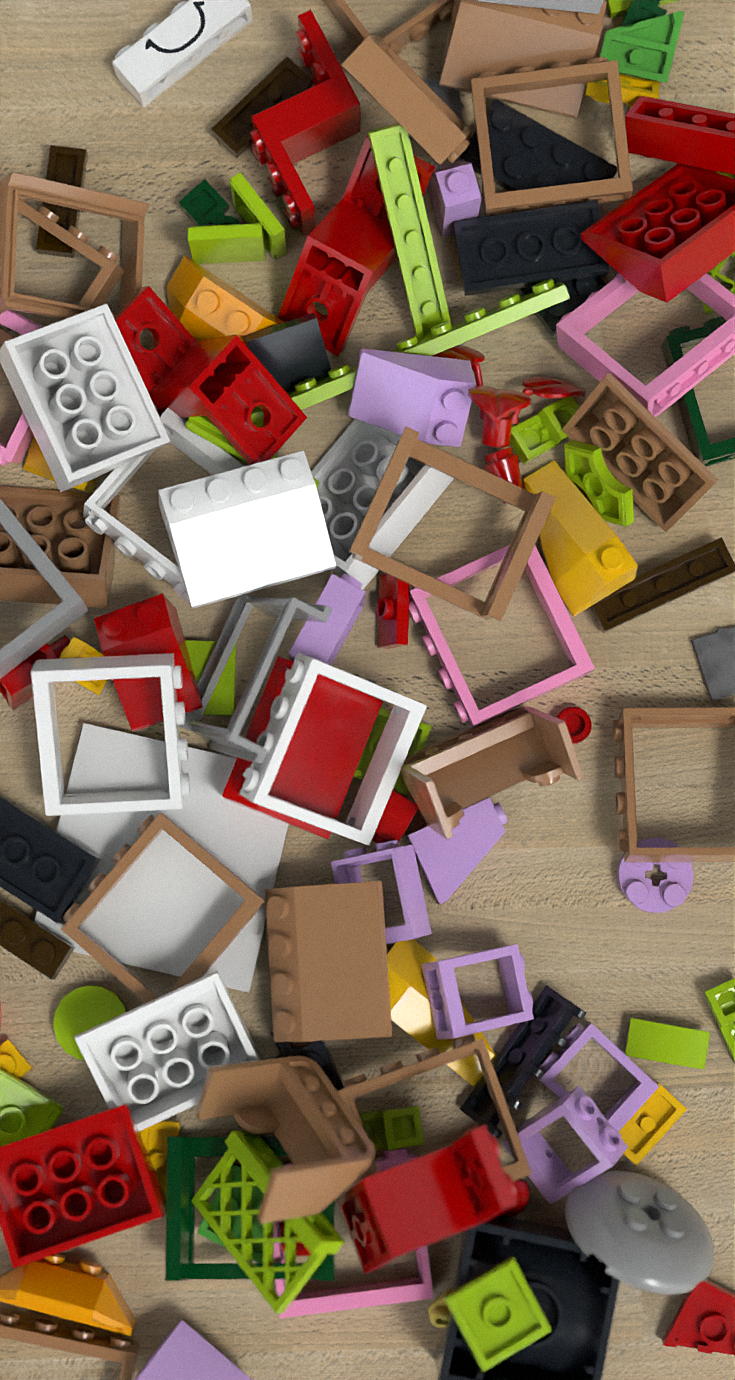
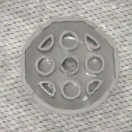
(641, 1232)

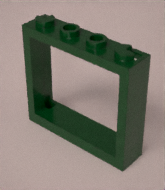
(705, 452)

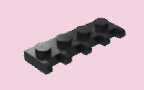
(522, 1057)

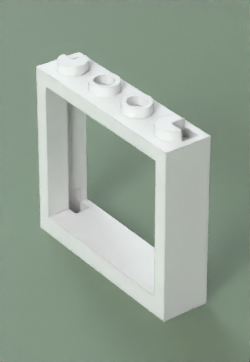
(195, 447)
(111, 667)
(381, 771)

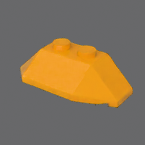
(212, 306)
(69, 1292)

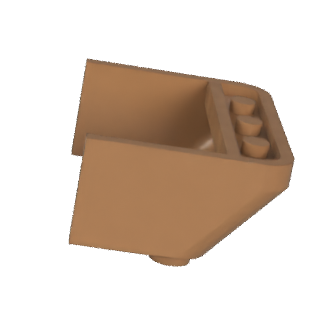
(487, 761)
(308, 1120)

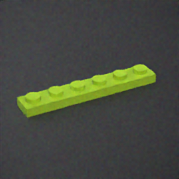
(409, 227)

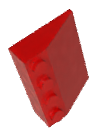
(669, 231)
(321, 750)
(76, 1185)

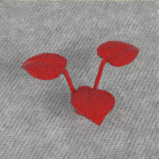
(498, 404)

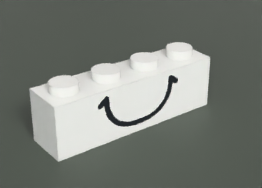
(178, 45)

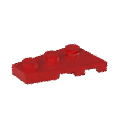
(704, 1320)

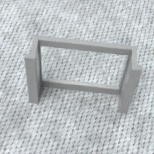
(227, 740)

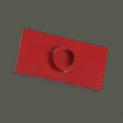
(392, 612)

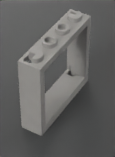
(53, 622)

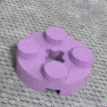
(658, 898)

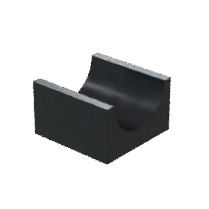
(568, 1287)

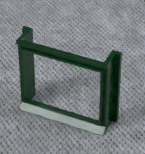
(181, 1214)

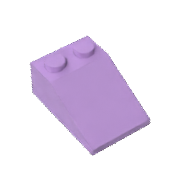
(414, 393)

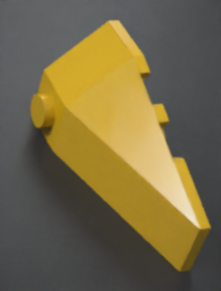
(578, 544)
(412, 1007)

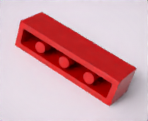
(682, 134)

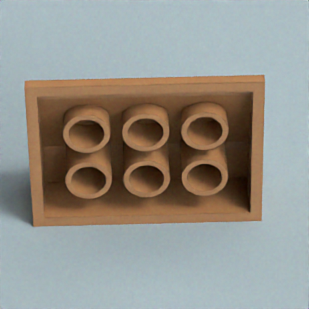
(513, 37)
(640, 452)
(61, 532)
(328, 962)

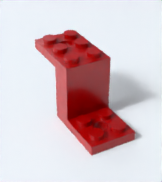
(305, 123)
(346, 254)
(208, 379)
(427, 1199)

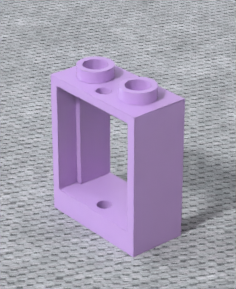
(324, 640)
(408, 883)
(445, 997)
(576, 1039)
(547, 1169)

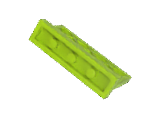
(312, 1230)

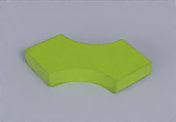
(608, 496)

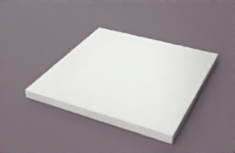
(169, 899)

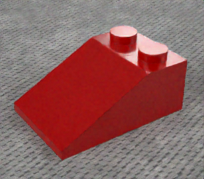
(142, 630)

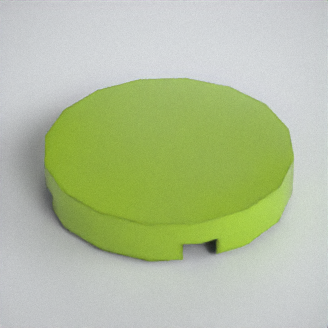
(82, 1011)

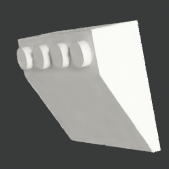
(82, 396)
(348, 483)
(247, 529)
(164, 1049)

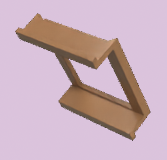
(34, 188)
(535, 508)

